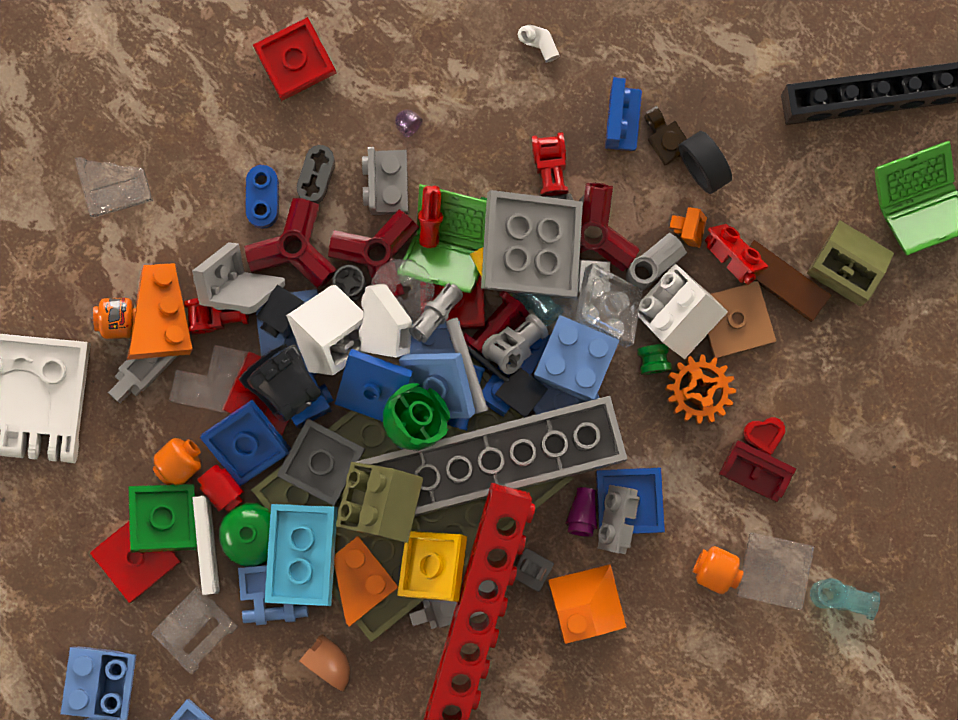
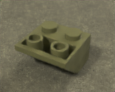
(851, 264)
(379, 501)

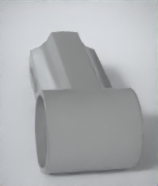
(656, 260)

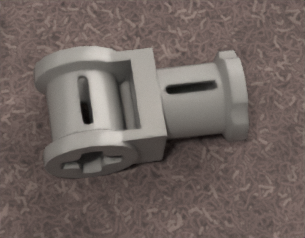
(514, 344)

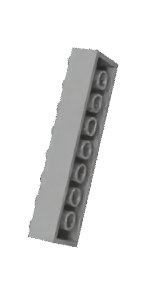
(512, 454)

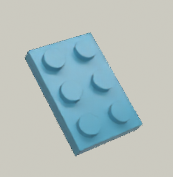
(301, 555)

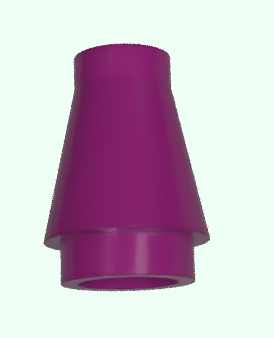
(582, 515)

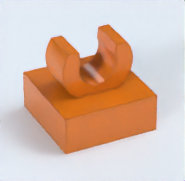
(691, 227)

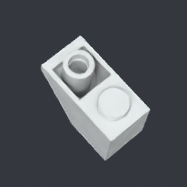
(384, 323)

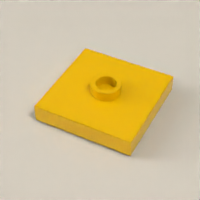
(432, 566)

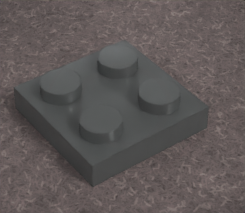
(320, 462)

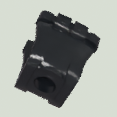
(281, 382)

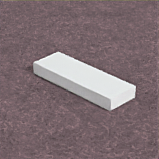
(206, 545)

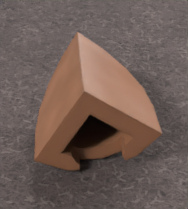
(328, 662)

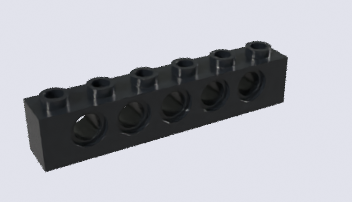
(870, 93)

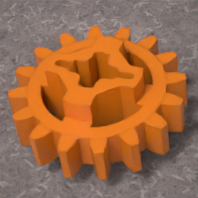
(705, 403)

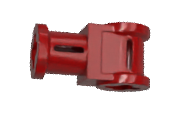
(550, 158)
(207, 319)

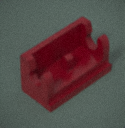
(508, 314)
(757, 471)

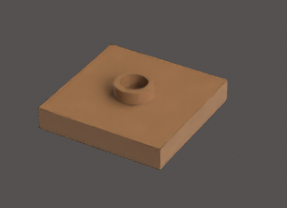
(745, 323)

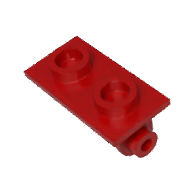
(726, 243)

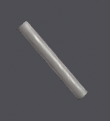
(460, 347)

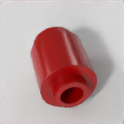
(220, 488)

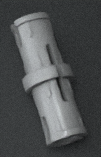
(436, 312)

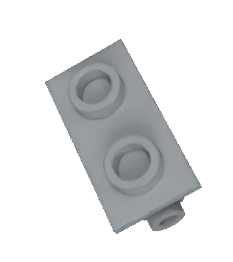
(613, 533)

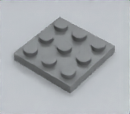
(531, 244)

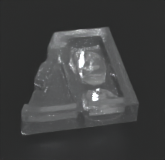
(112, 186)

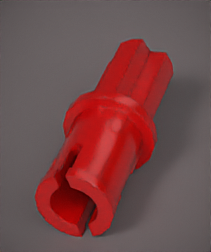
(430, 217)

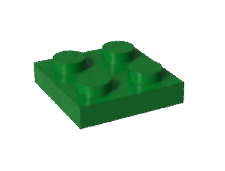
(161, 518)

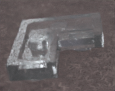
(211, 390)

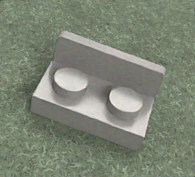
(386, 181)

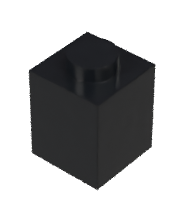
(275, 310)

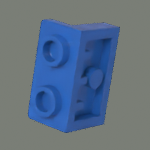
(623, 116)

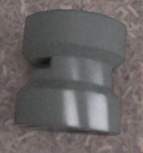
(348, 278)

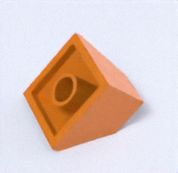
(587, 604)

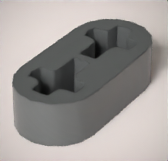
(308, 173)

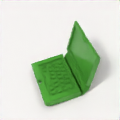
(919, 197)
(460, 230)

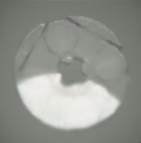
(411, 274)

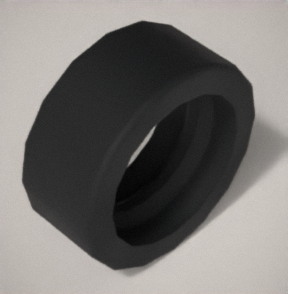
(705, 162)

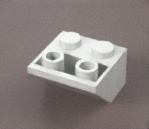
(680, 311)
(327, 330)

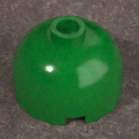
(415, 417)
(246, 534)

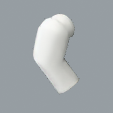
(541, 39)

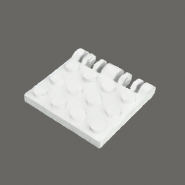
(41, 395)

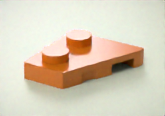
(360, 580)

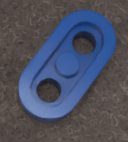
(262, 195)

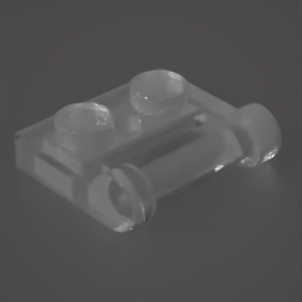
(187, 622)

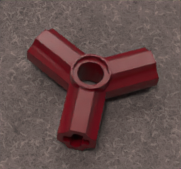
(596, 213)
(391, 237)
(307, 261)

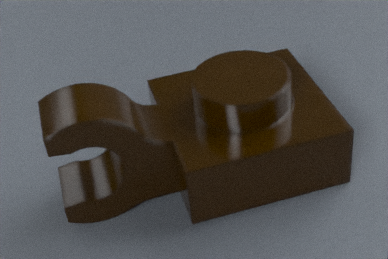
(665, 137)

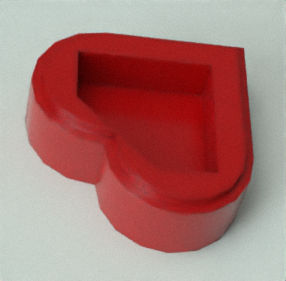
(764, 435)

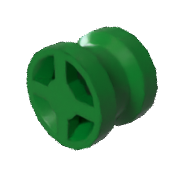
(654, 359)

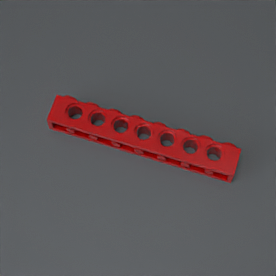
(500, 503)

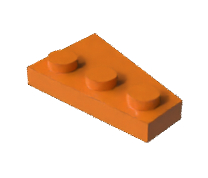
(160, 316)

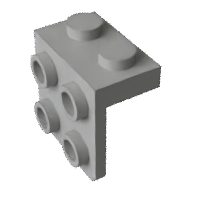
(225, 285)

